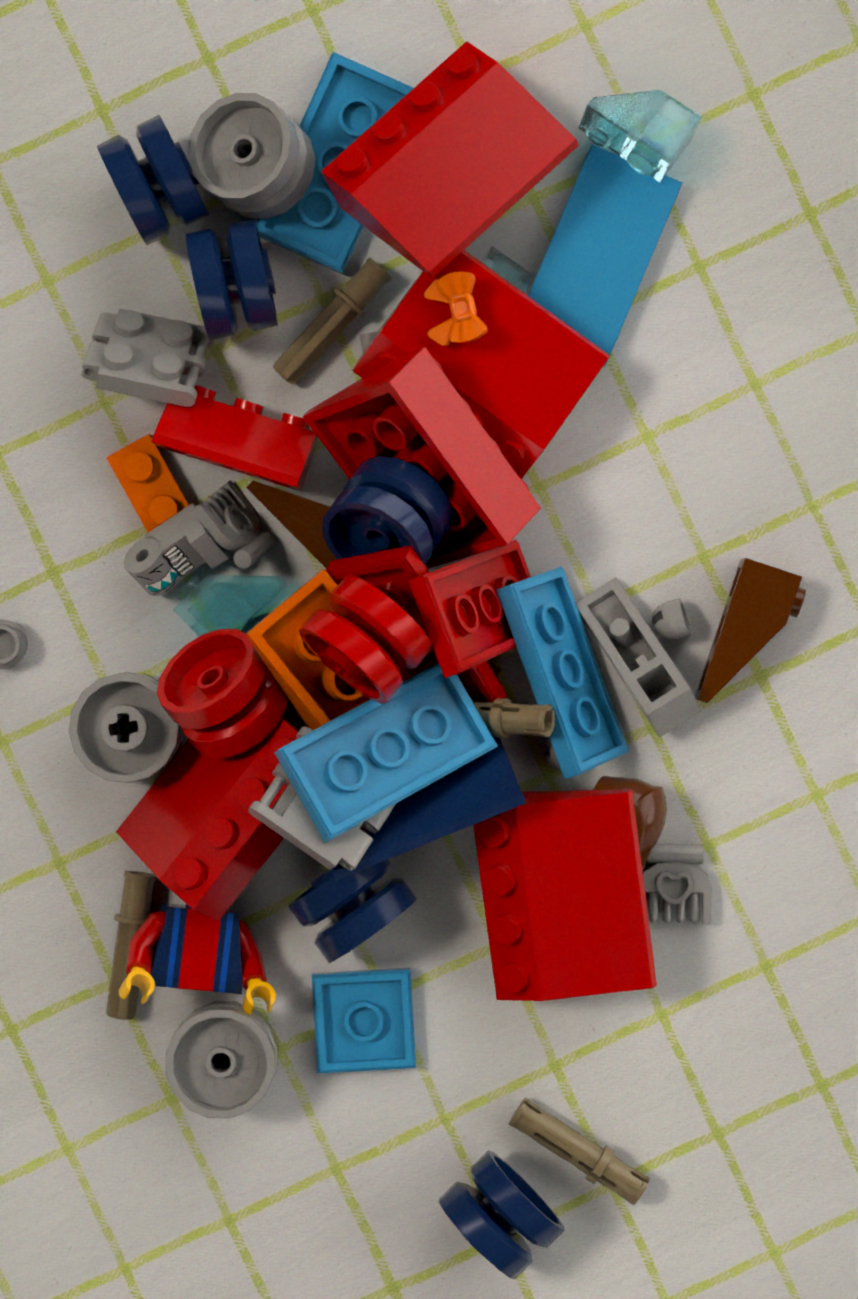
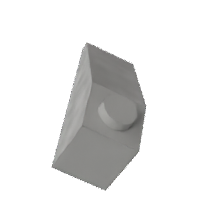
(638, 657)

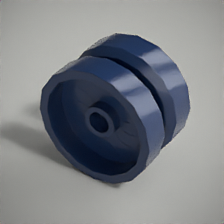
(153, 180)
(232, 279)
(387, 508)
(354, 904)
(494, 1220)

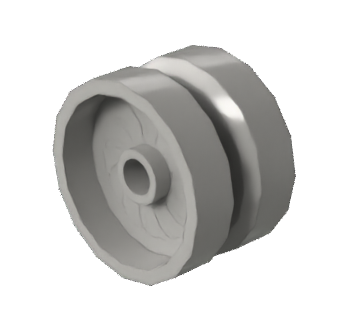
(251, 156)
(98, 735)
(214, 1088)

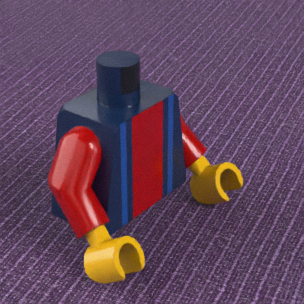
(196, 953)

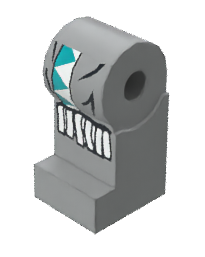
(172, 553)

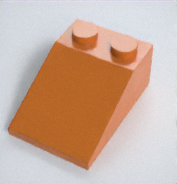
(305, 680)

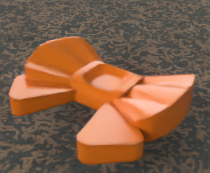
(465, 324)

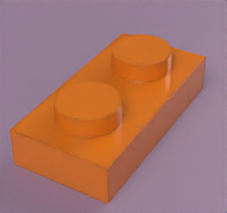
(148, 482)

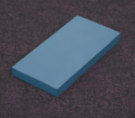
(340, 111)
(603, 246)
(563, 670)
(385, 751)

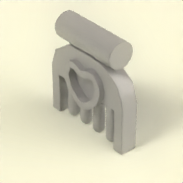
(234, 525)
(675, 880)

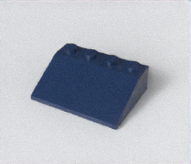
(444, 807)

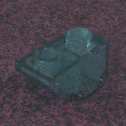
(642, 128)

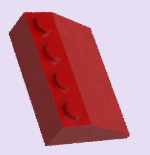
(448, 159)
(515, 377)
(419, 417)
(198, 825)
(565, 896)

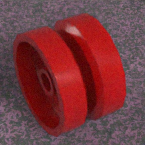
(366, 638)
(221, 694)

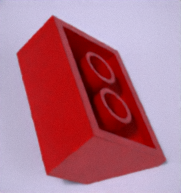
(239, 438)

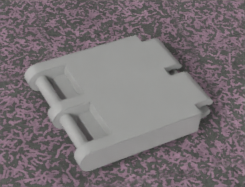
(146, 356)
(294, 824)

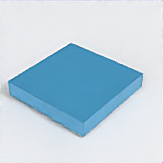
(363, 1020)

